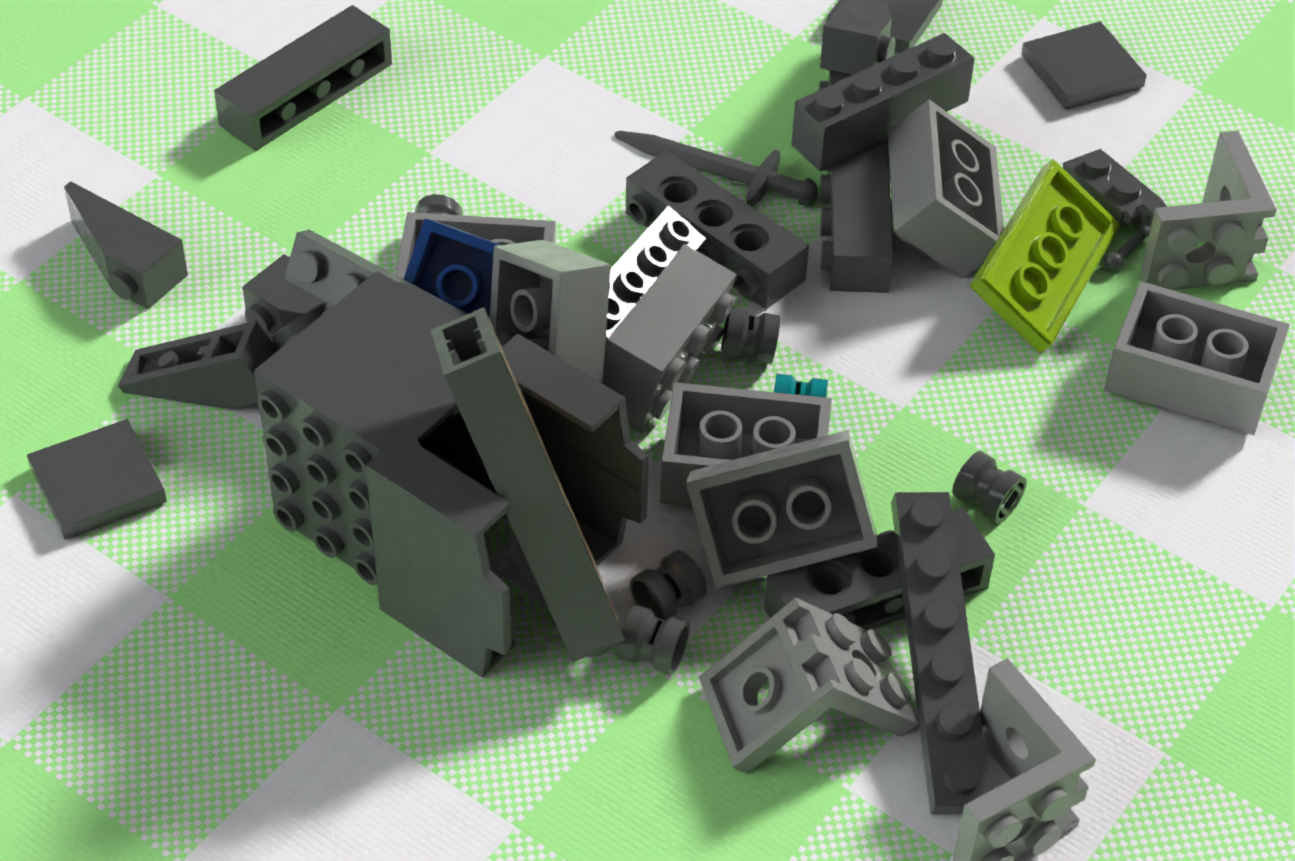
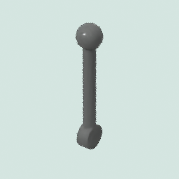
(1114, 260)

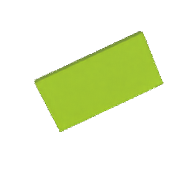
(1045, 256)

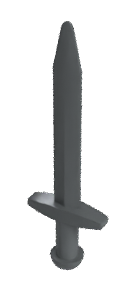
(759, 178)

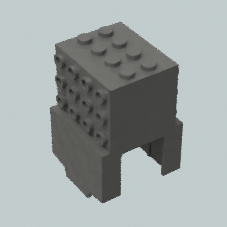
(389, 479)

